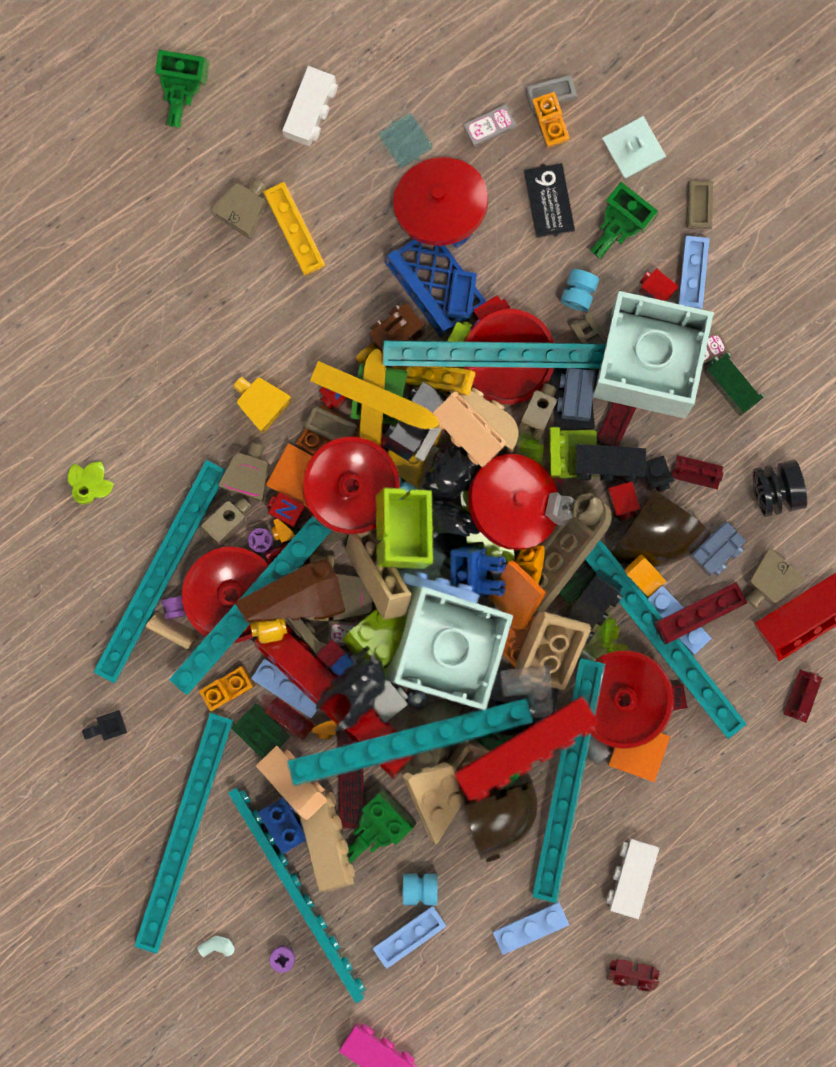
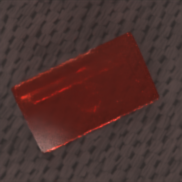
(289, 718)

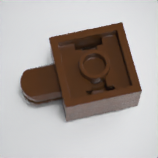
(399, 326)

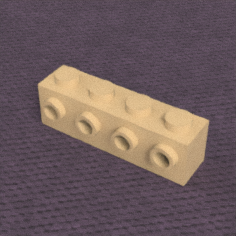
(382, 583)
(327, 847)

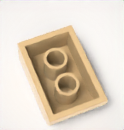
(496, 417)
(554, 643)

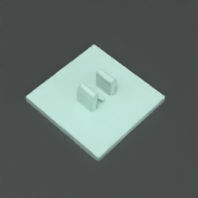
(634, 147)

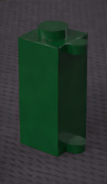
(732, 384)

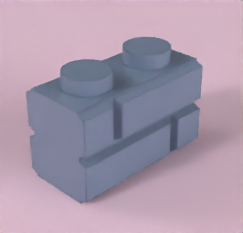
(578, 394)
(718, 549)

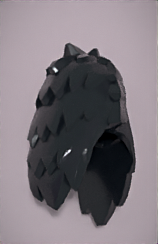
(450, 473)
(450, 525)
(361, 685)

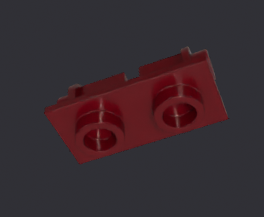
(697, 472)
(803, 695)
(643, 978)

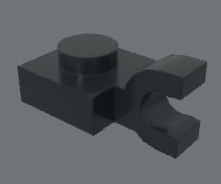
(108, 725)

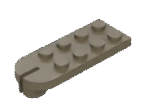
(571, 544)

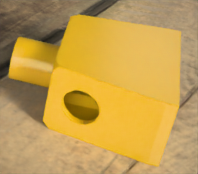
(261, 402)

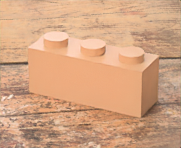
(468, 429)
(303, 798)

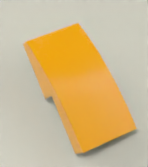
(550, 119)
(282, 532)
(532, 561)
(645, 575)
(227, 688)
(325, 730)

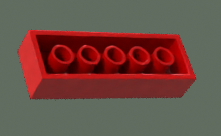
(526, 748)

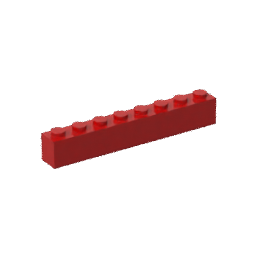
(312, 679)

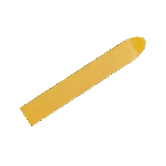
(374, 396)
(370, 418)

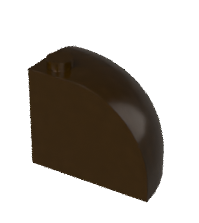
(660, 533)
(502, 819)

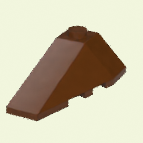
(302, 593)

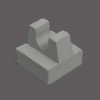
(558, 508)

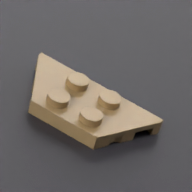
(435, 798)

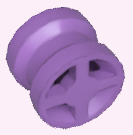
(258, 541)
(173, 607)
(282, 954)

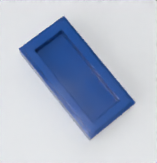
(461, 294)

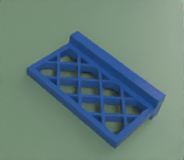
(416, 288)

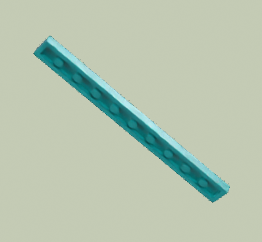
(492, 354)
(160, 572)
(233, 624)
(675, 652)
(409, 742)
(567, 791)
(184, 833)
(303, 902)

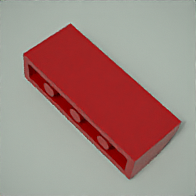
(800, 619)

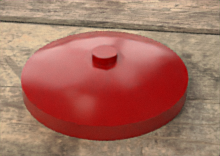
(440, 201)
(509, 384)
(344, 483)
(511, 501)
(217, 583)
(632, 700)

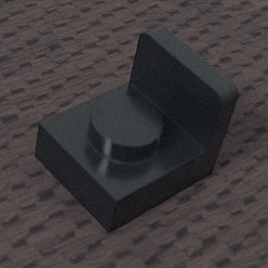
(658, 474)

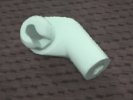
(217, 944)

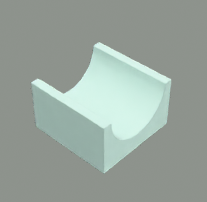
(653, 355)
(449, 647)

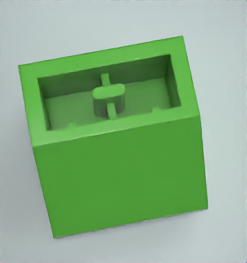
(394, 382)

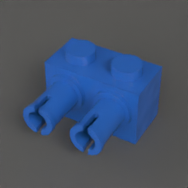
(470, 568)
(283, 825)

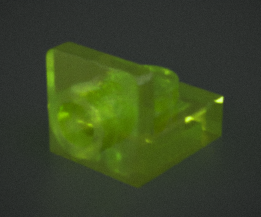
(532, 450)
(609, 633)

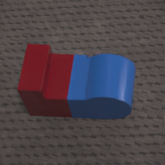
(335, 657)

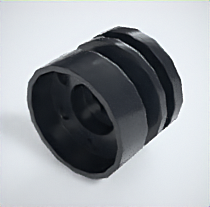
(779, 488)

